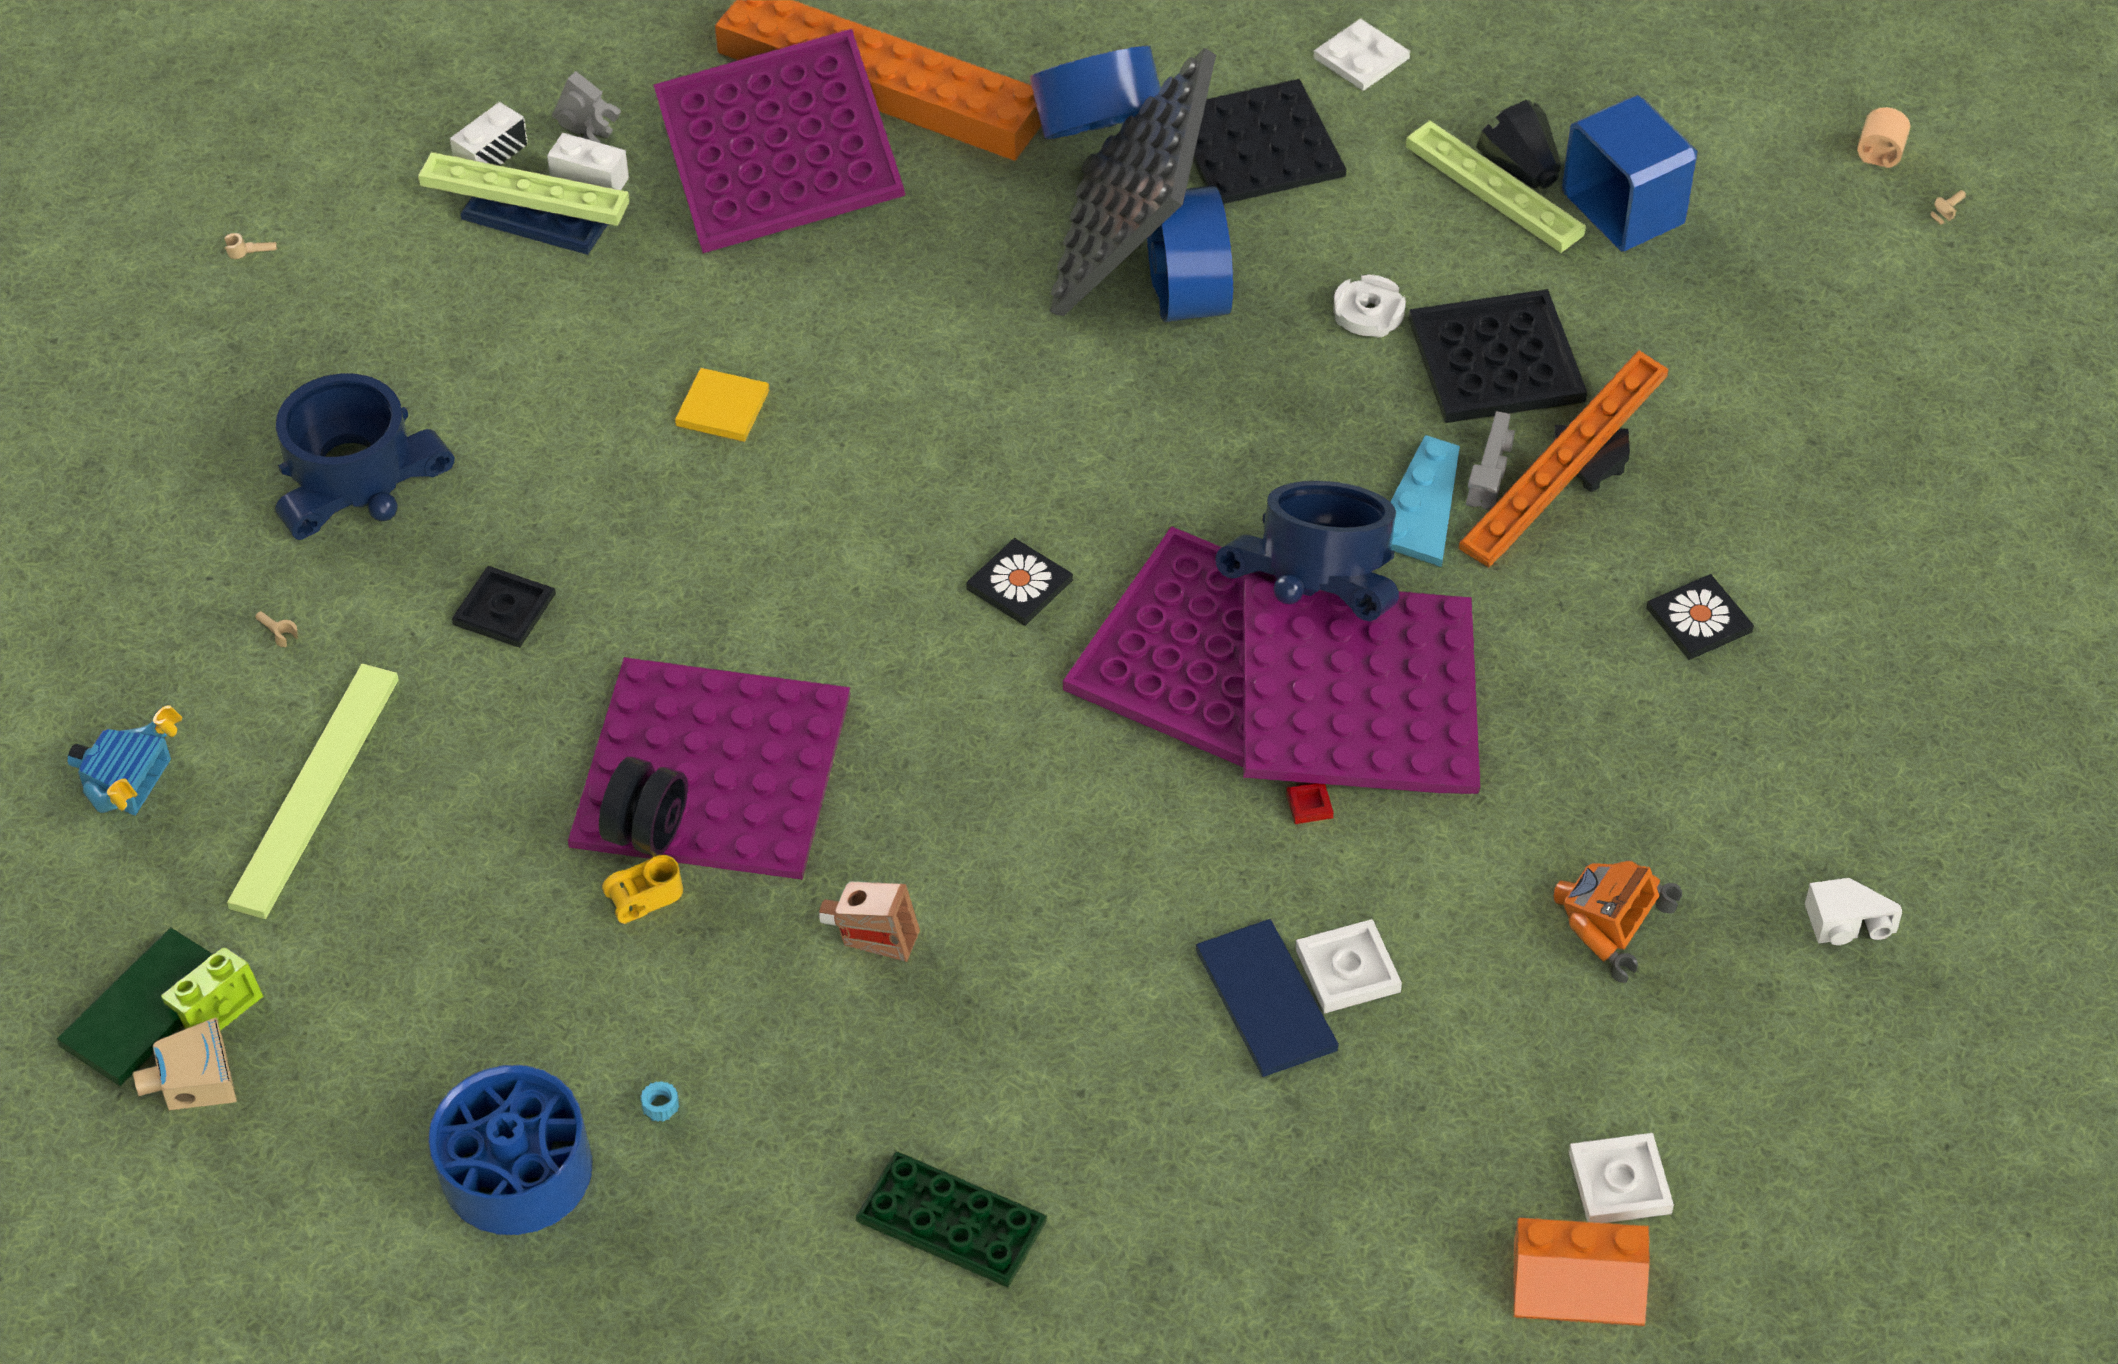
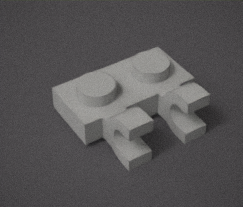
(583, 110)

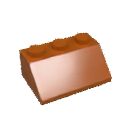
(1581, 1271)

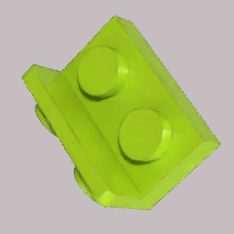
(215, 989)

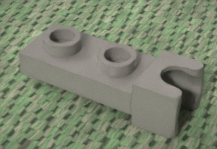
(1486, 478)

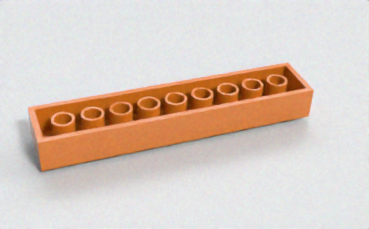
(903, 76)

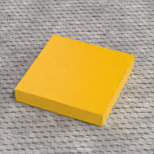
(722, 404)

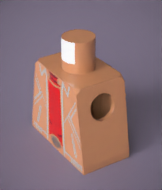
(874, 918)

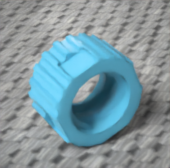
(663, 1112)

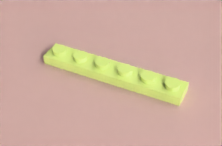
(1495, 186)
(524, 188)

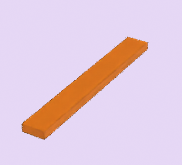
(1563, 459)

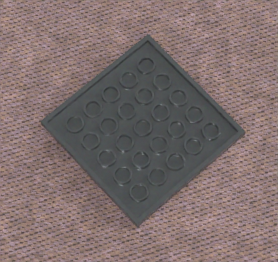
(1133, 182)

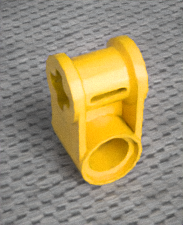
(643, 887)

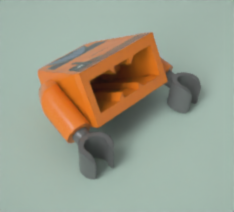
(1611, 905)

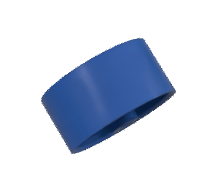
(1094, 91)
(1193, 259)
(489, 1119)

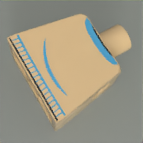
(189, 1069)

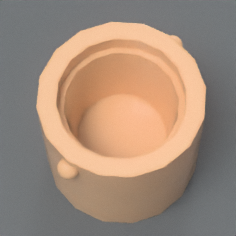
(1884, 137)

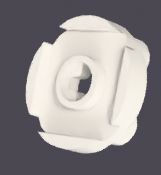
(1376, 321)

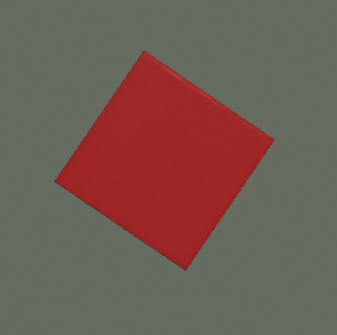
(1309, 803)

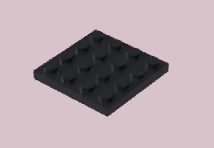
(1264, 143)
(1497, 356)

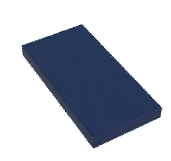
(543, 226)
(1266, 997)

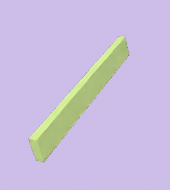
(312, 792)

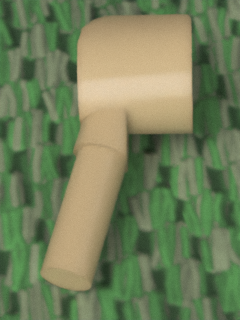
(1946, 207)
(237, 248)
(278, 628)

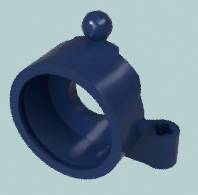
(339, 412)
(1321, 540)

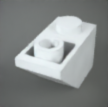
(1840, 906)

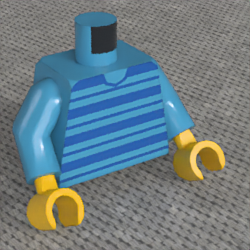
(125, 763)

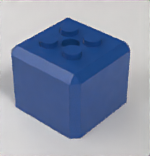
(1629, 172)

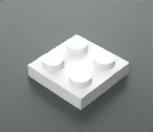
(1361, 54)
(1348, 966)
(1621, 1178)

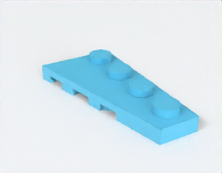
(1425, 501)

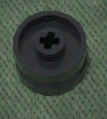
(643, 806)

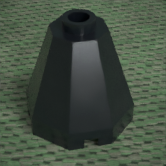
(1522, 145)

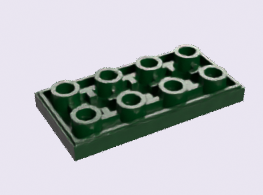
(130, 1016)
(951, 1218)

